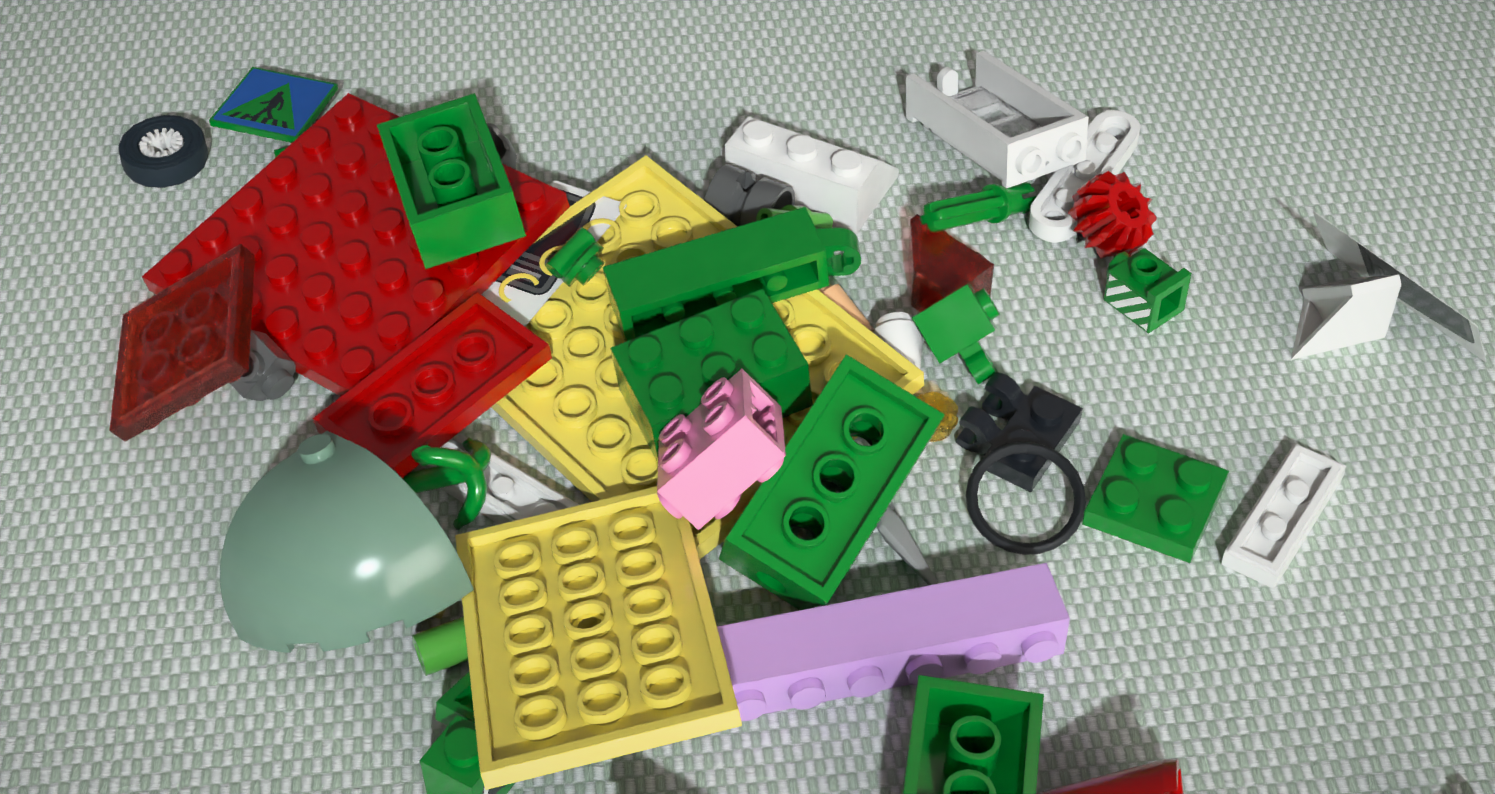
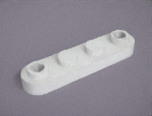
(1110, 144)

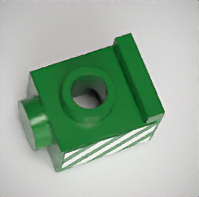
(1146, 289)

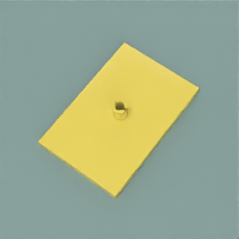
(589, 638)

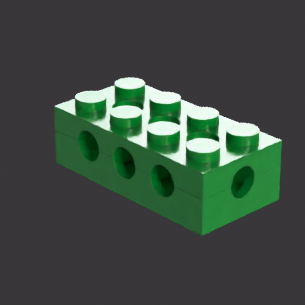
(823, 450)

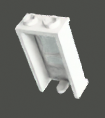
(1001, 122)

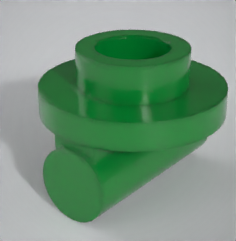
(577, 259)

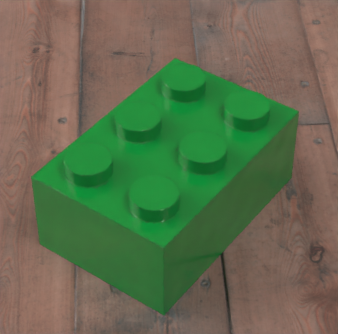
(451, 181)
(676, 364)

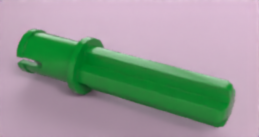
(990, 204)

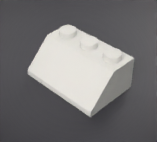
(821, 174)

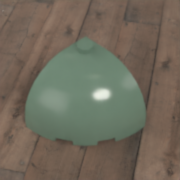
(333, 552)

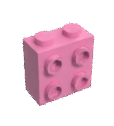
(719, 450)

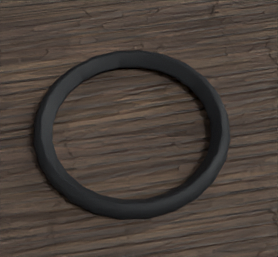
(1014, 546)

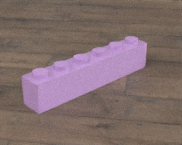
(894, 638)

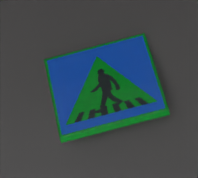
(273, 104)

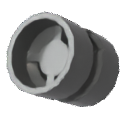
(741, 196)

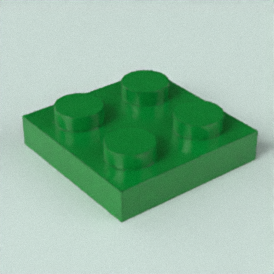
(1156, 498)

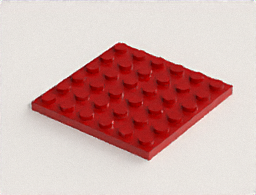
(337, 253)

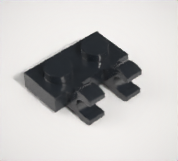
(1032, 418)

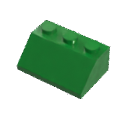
(972, 739)

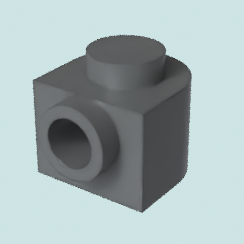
(269, 370)

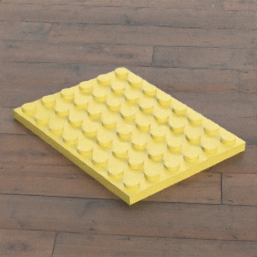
(574, 400)

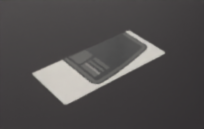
(1410, 293)
(524, 296)

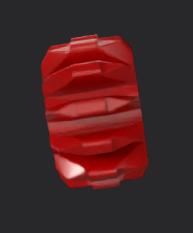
(1112, 214)

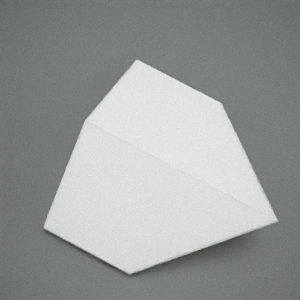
(1345, 313)

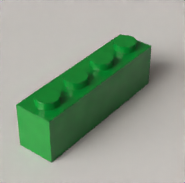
(680, 281)

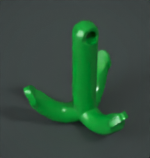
(451, 469)

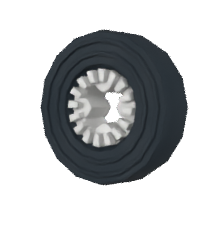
(163, 151)

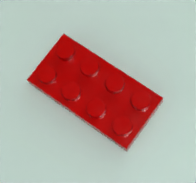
(437, 384)

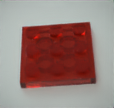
(184, 343)

